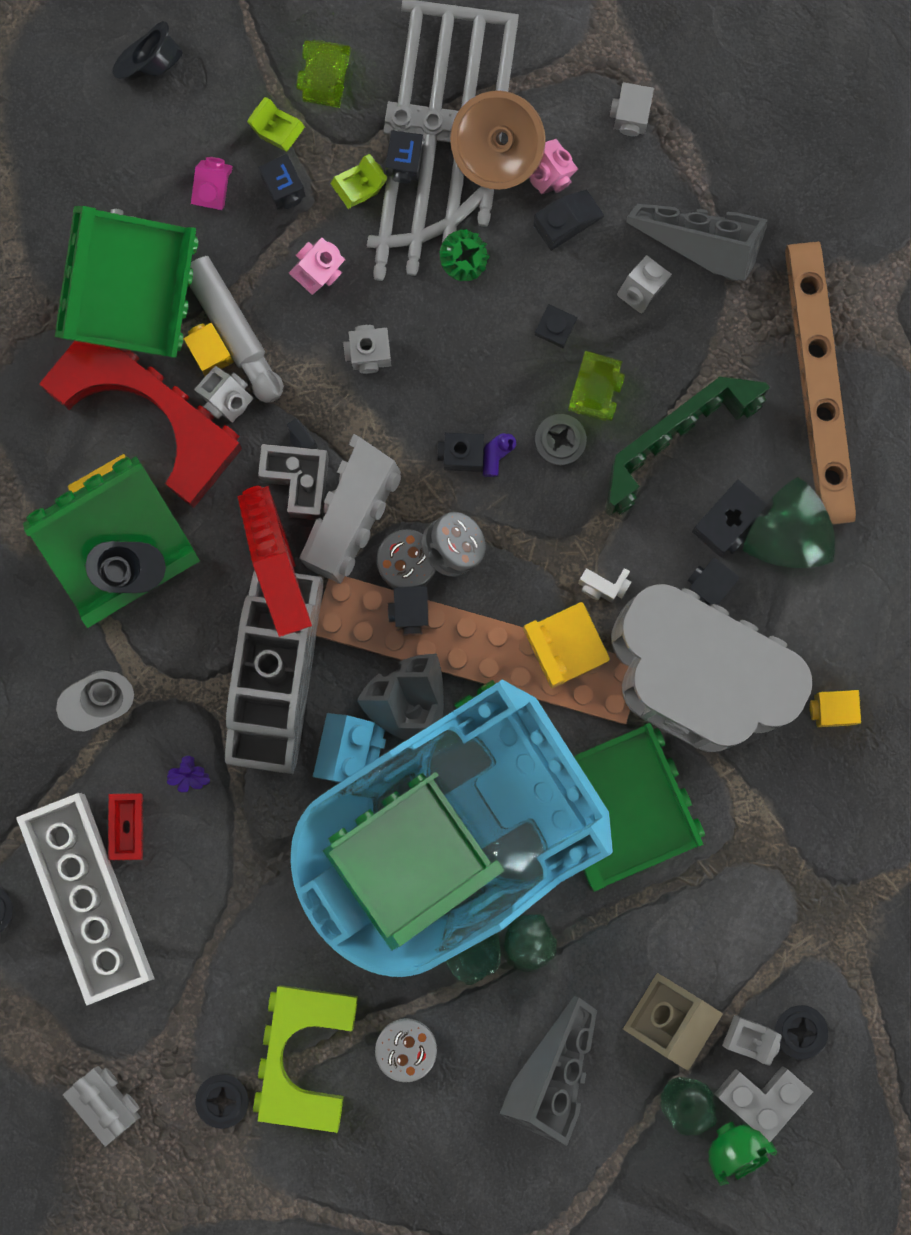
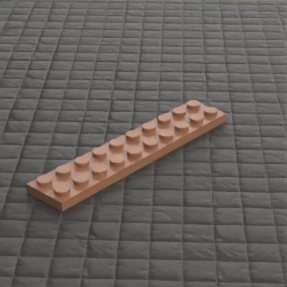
(466, 648)

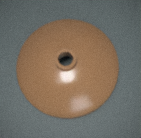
(477, 142)

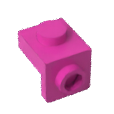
(211, 183)

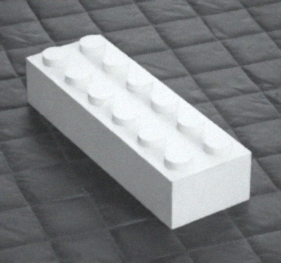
(85, 898)

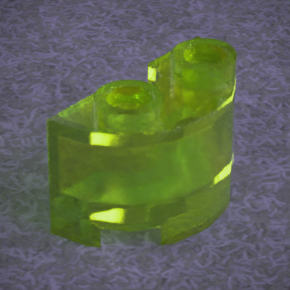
(324, 72)
(595, 386)

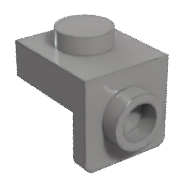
(643, 284)
(752, 1040)

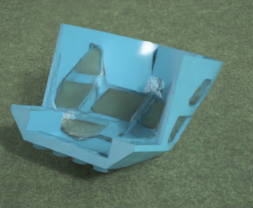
(512, 791)

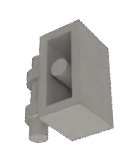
(102, 1104)

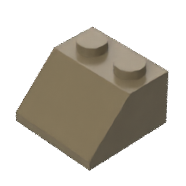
(672, 1021)

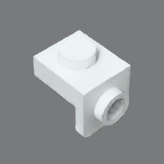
(597, 586)

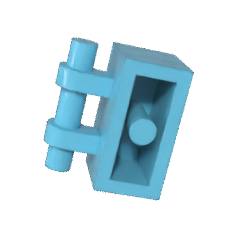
(347, 747)

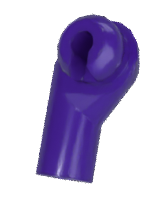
(494, 451)

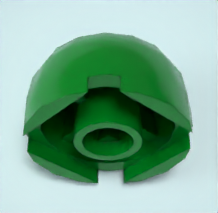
(738, 1152)

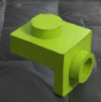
(275, 125)
(359, 182)

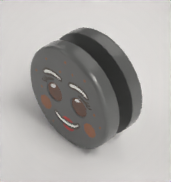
(453, 544)
(403, 560)

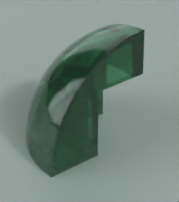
(794, 530)

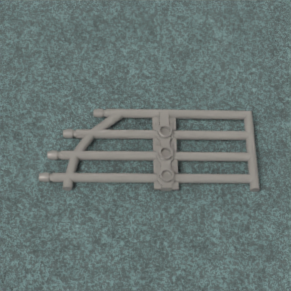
(436, 126)

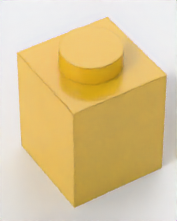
(207, 348)
(836, 708)

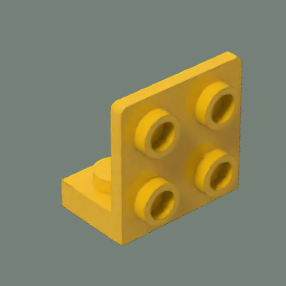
(566, 644)

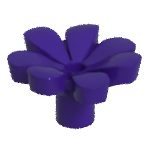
(188, 775)

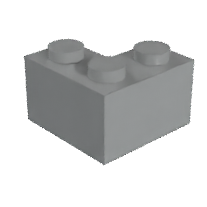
(301, 470)
(766, 1108)

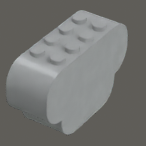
(705, 671)
(270, 683)

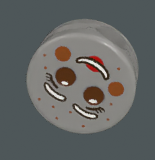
(406, 1050)

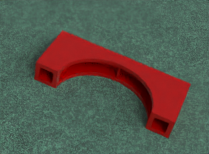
(201, 445)
(273, 560)

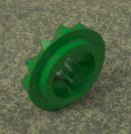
(452, 249)

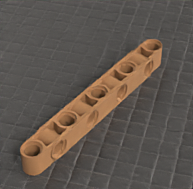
(820, 380)

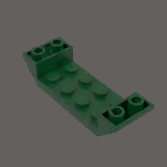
(738, 396)

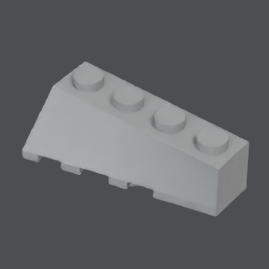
(350, 511)

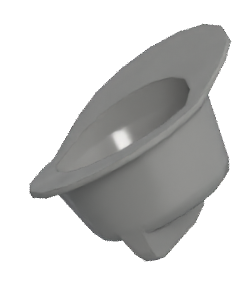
(94, 700)

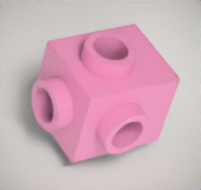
(554, 169)
(317, 265)

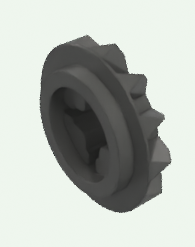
(556, 425)

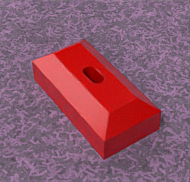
(122, 809)

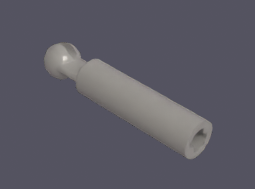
(234, 329)

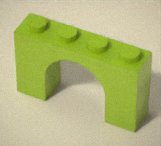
(280, 1098)

